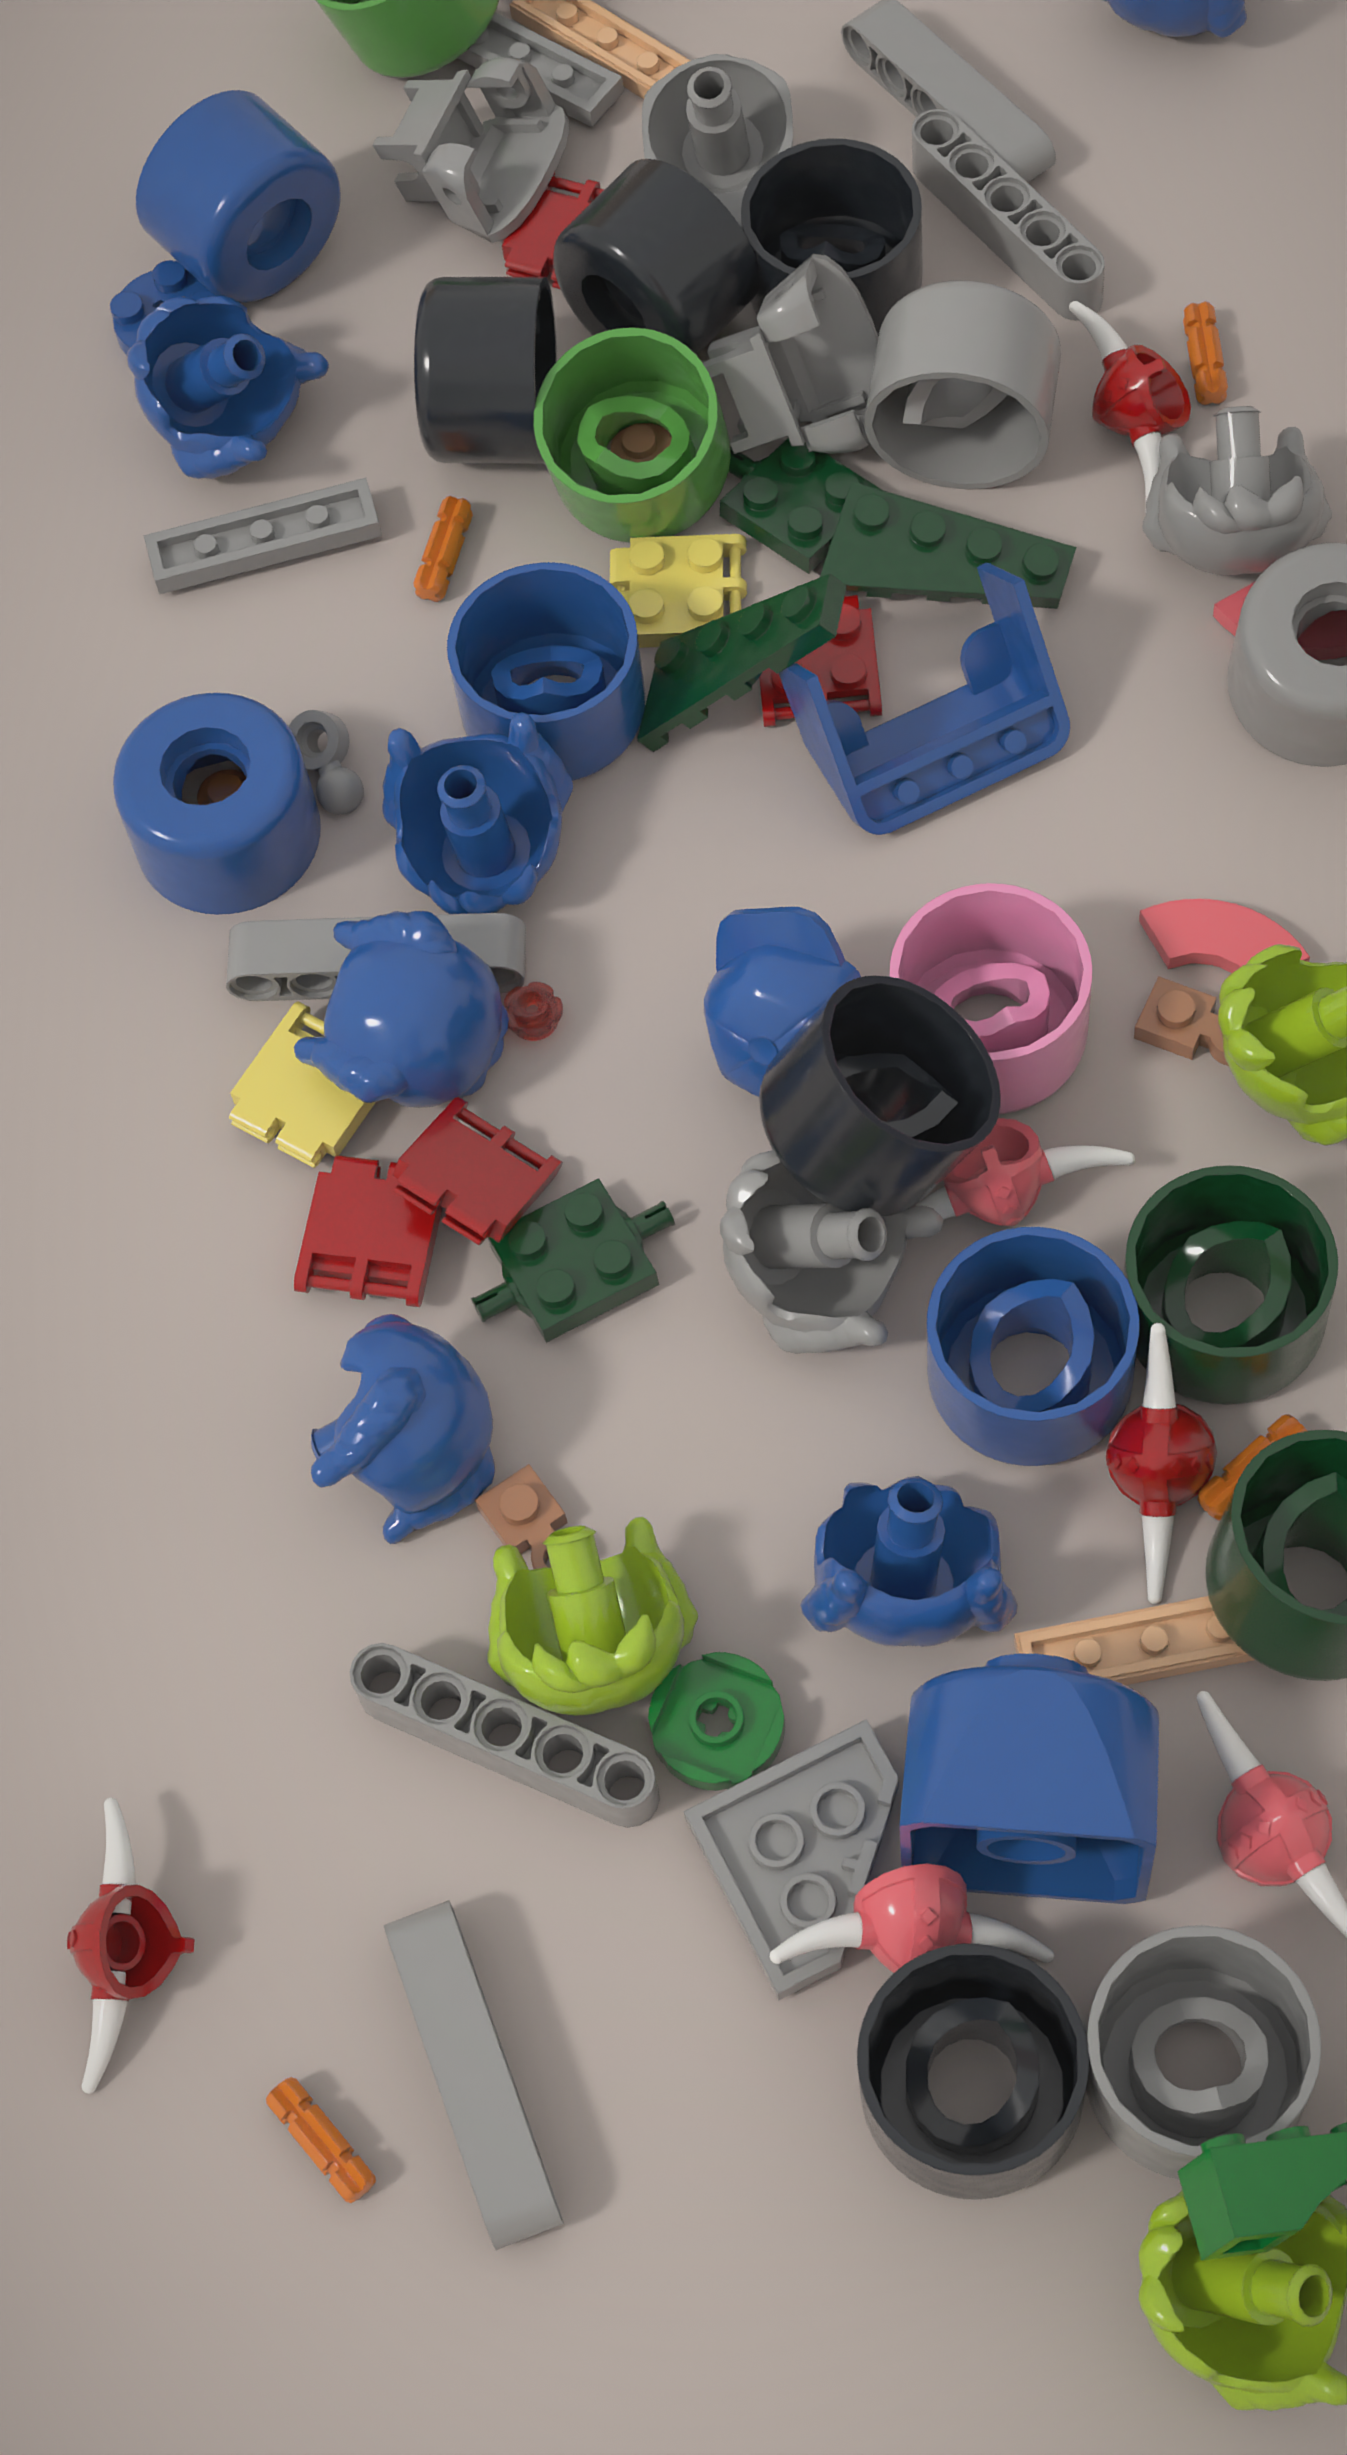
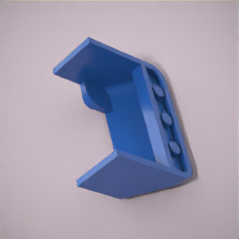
(954, 744)

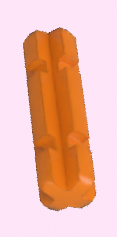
(1205, 353)
(443, 548)
(1217, 1491)
(320, 2140)

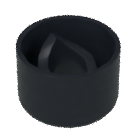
(842, 204)
(656, 258)
(481, 366)
(879, 1096)
(988, 1998)

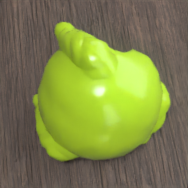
(1289, 1039)
(588, 1627)
(1250, 2321)

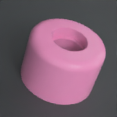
(1013, 947)

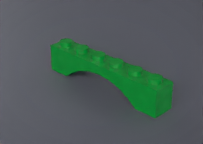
(1260, 2192)

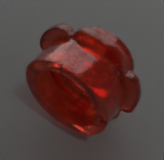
(536, 1024)

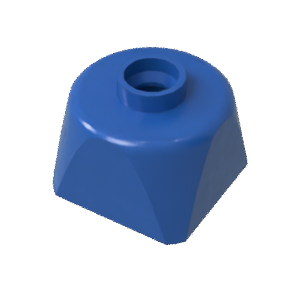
(1033, 1781)

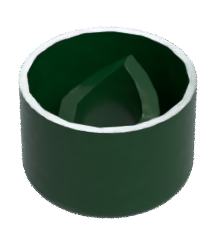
(1246, 1227)
(1283, 1500)

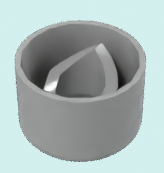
(963, 385)
(1274, 686)
(1214, 1980)

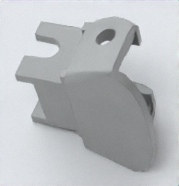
(480, 172)
(802, 362)

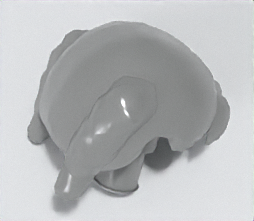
(1236, 509)
(809, 1264)

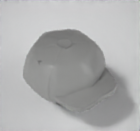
(718, 122)

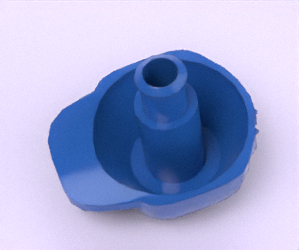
(768, 983)

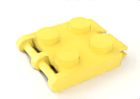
(678, 582)
(295, 1097)

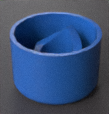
(238, 196)
(541, 625)
(229, 851)
(1037, 1285)

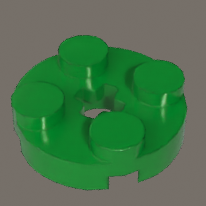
(702, 1687)

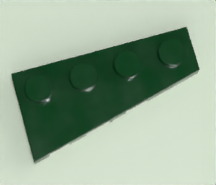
(922, 549)
(733, 653)

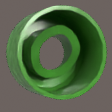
(409, 35)
(621, 382)

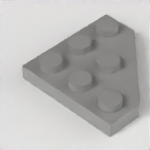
(799, 1845)

